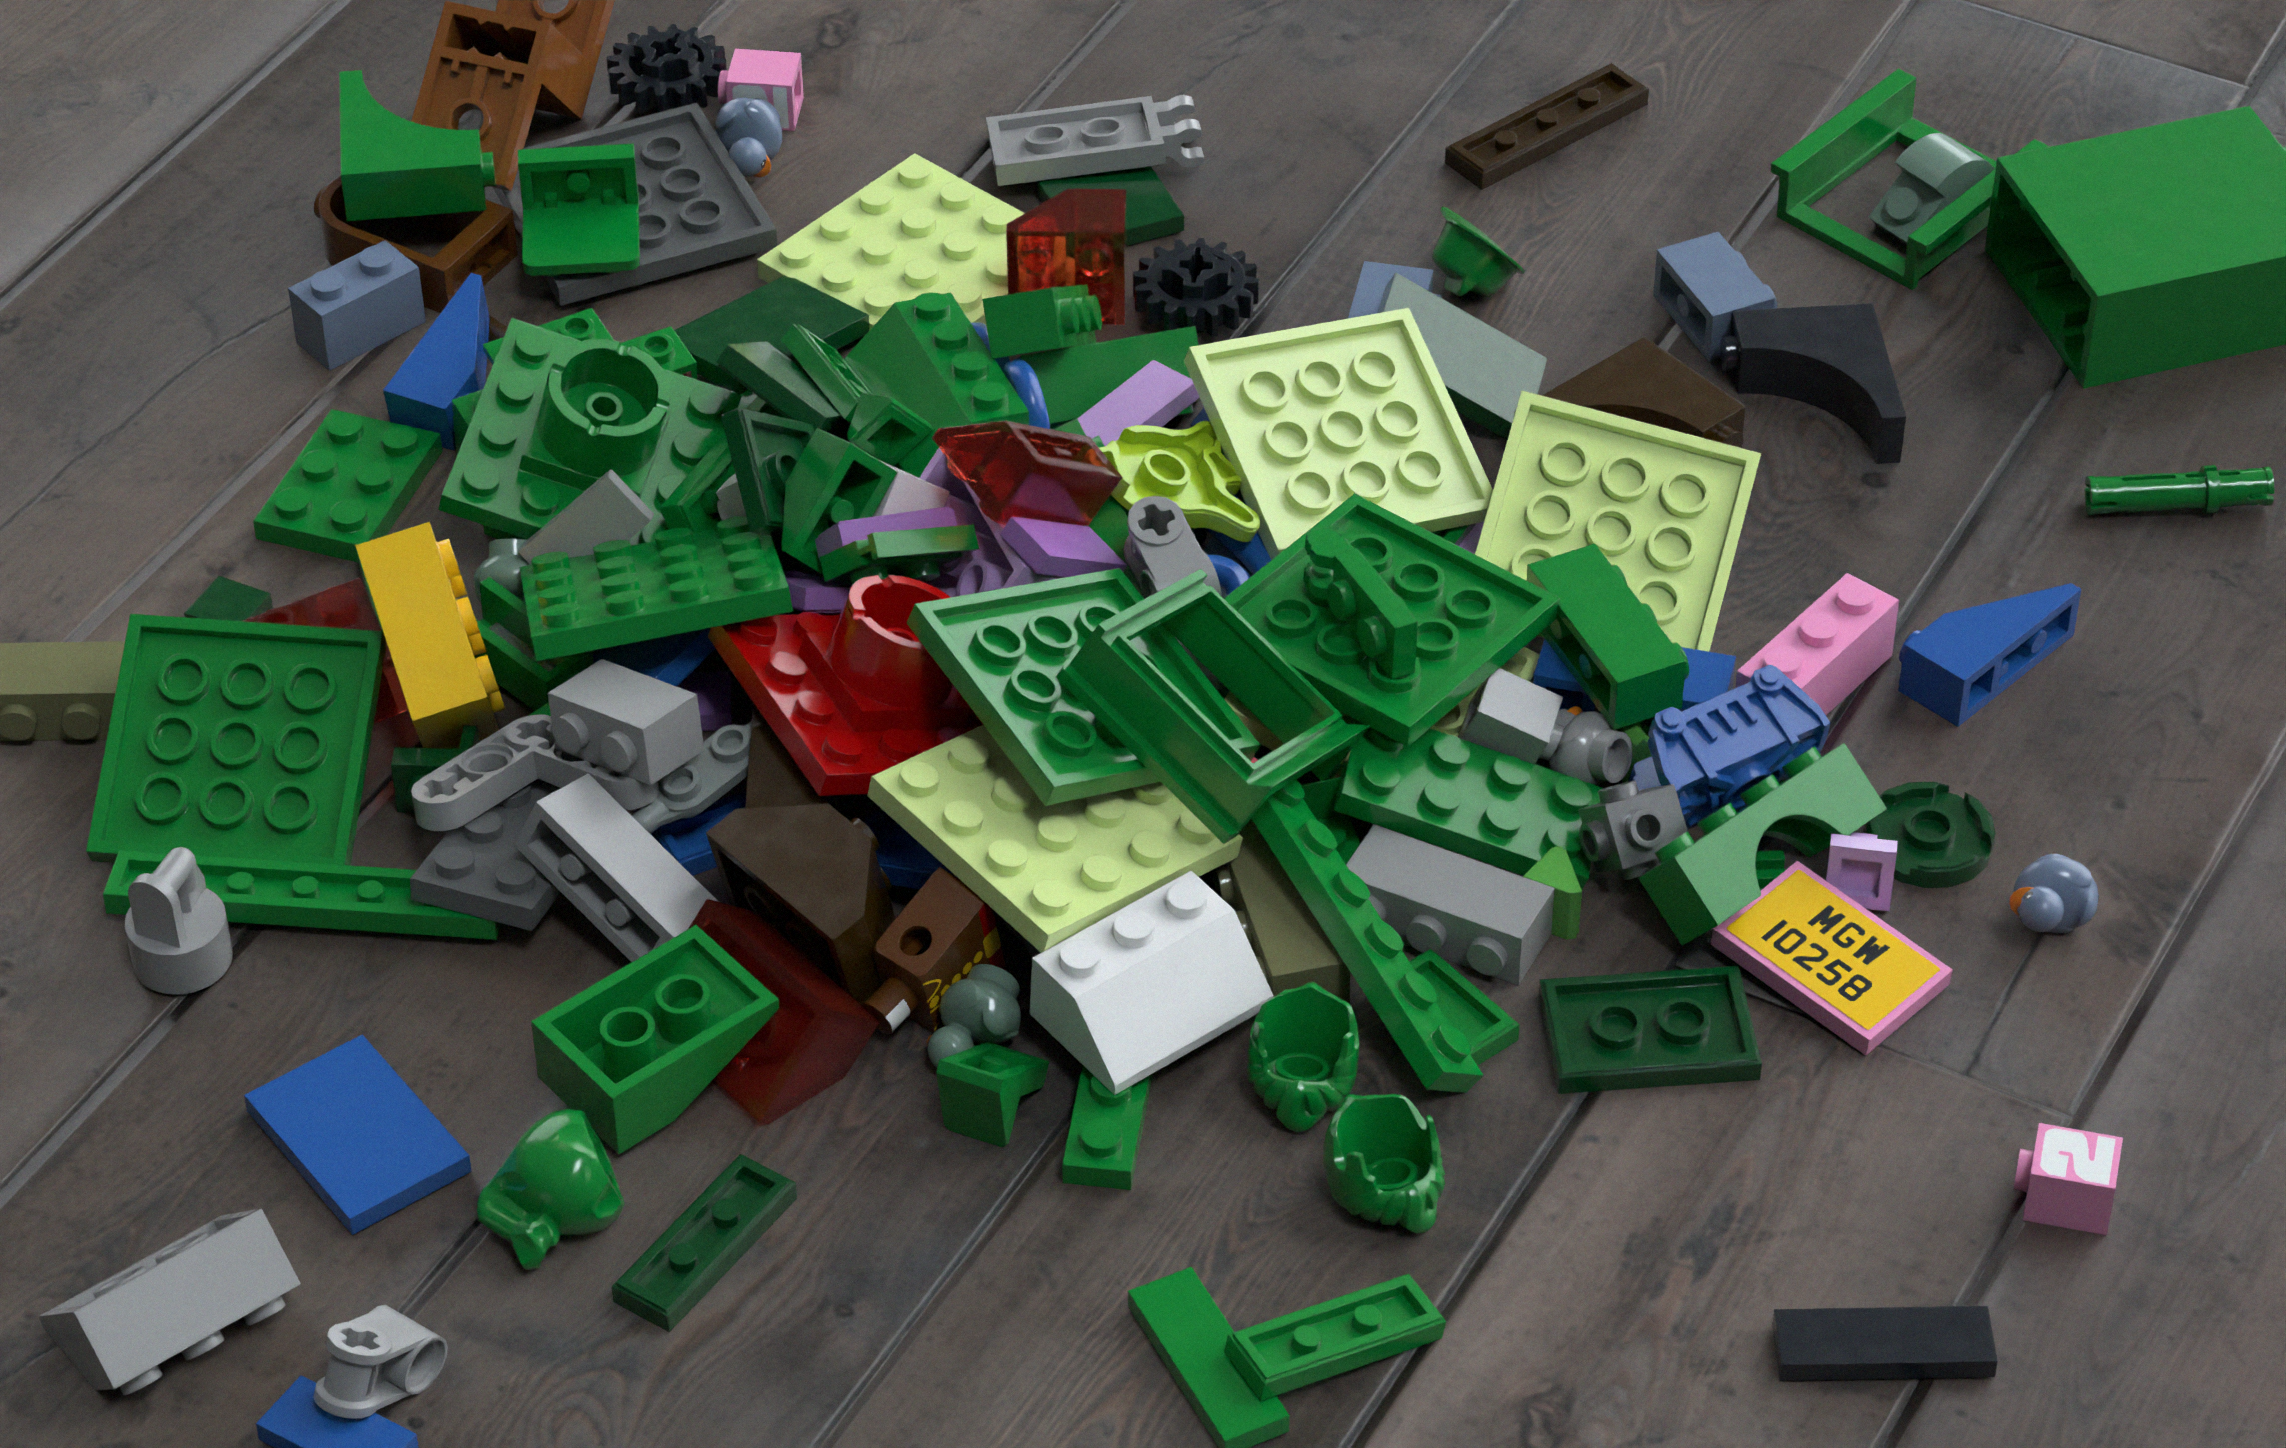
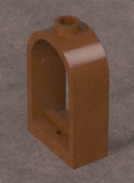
(480, 243)

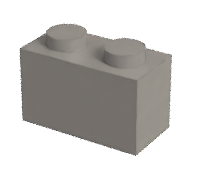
(626, 721)

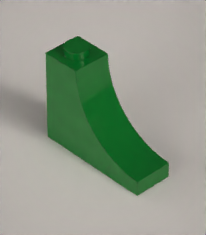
(404, 166)

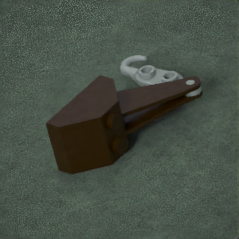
(786, 851)

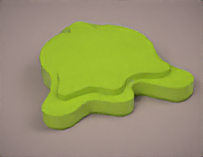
(1185, 469)

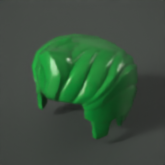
(1303, 1054)
(1384, 1161)

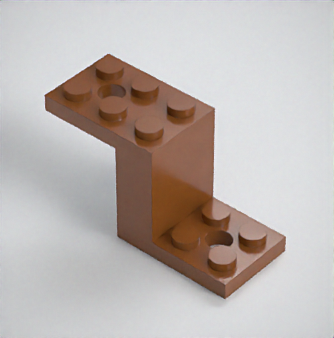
(508, 68)

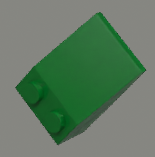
(650, 1036)

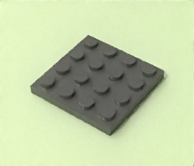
(690, 202)

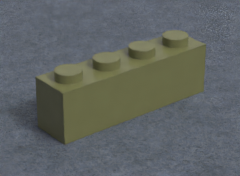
(58, 689)
(1278, 920)

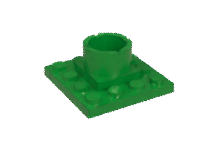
(567, 415)

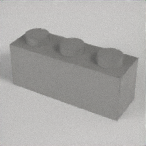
(610, 867)
(1455, 904)

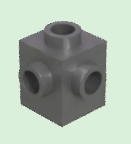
(1630, 827)

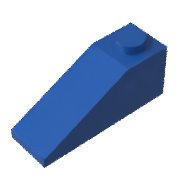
(443, 365)
(1984, 649)

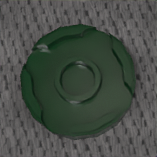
(1937, 833)

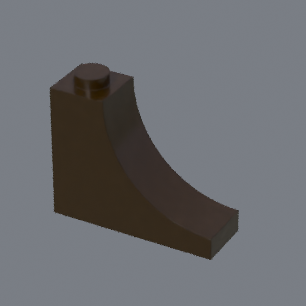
(1657, 390)

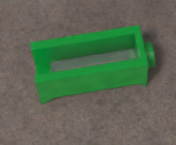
(511, 648)

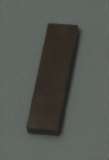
(1546, 126)

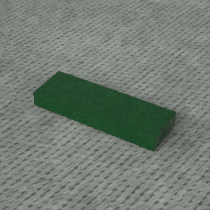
(704, 1242)

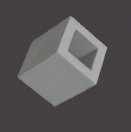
(1513, 718)

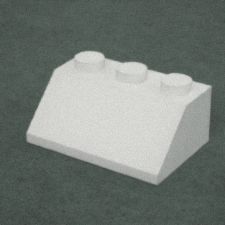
(1148, 983)

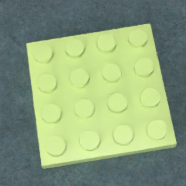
(903, 239)
(1339, 415)
(1643, 493)
(1037, 863)

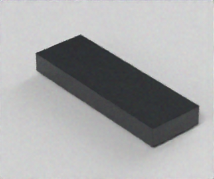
(1884, 1343)

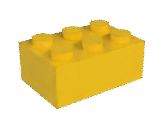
(431, 635)

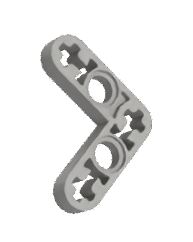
(505, 765)

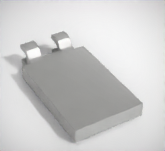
(1092, 139)

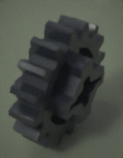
(665, 69)
(1196, 287)

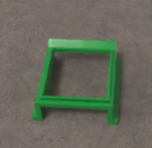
(1849, 143)
(1175, 736)

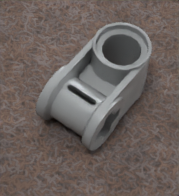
(1163, 546)
(377, 1363)

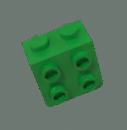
(579, 209)

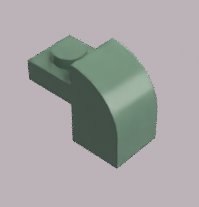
(1931, 178)

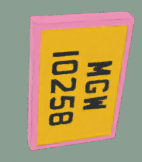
(1832, 957)

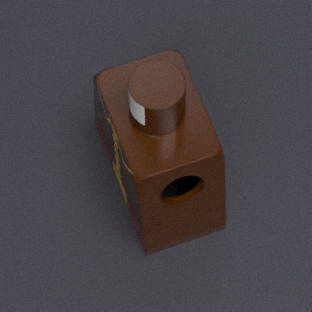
(929, 949)

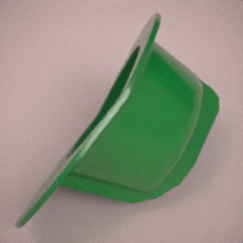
(1471, 258)

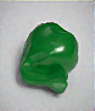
(551, 1187)

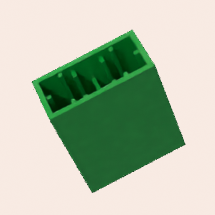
(2148, 244)

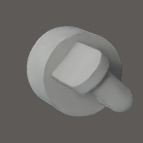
(177, 927)

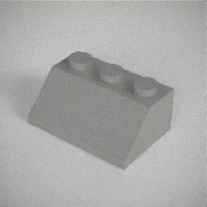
(173, 1302)

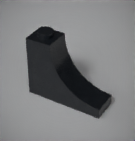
(1824, 359)

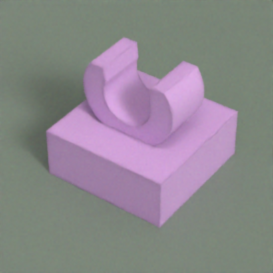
(1863, 868)

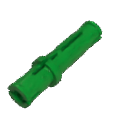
(2169, 491)

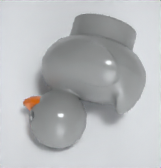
(1590, 748)

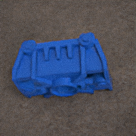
(1730, 743)

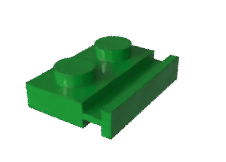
(900, 552)

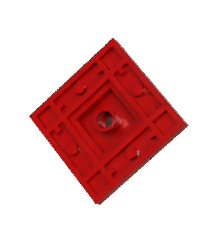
(848, 686)

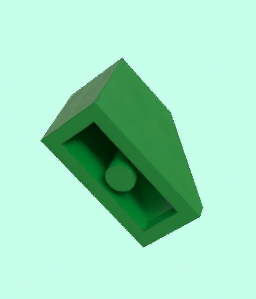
(829, 486)

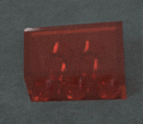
(809, 1037)

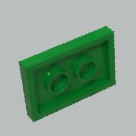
(347, 485)

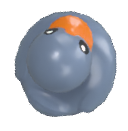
(750, 134)
(2054, 895)

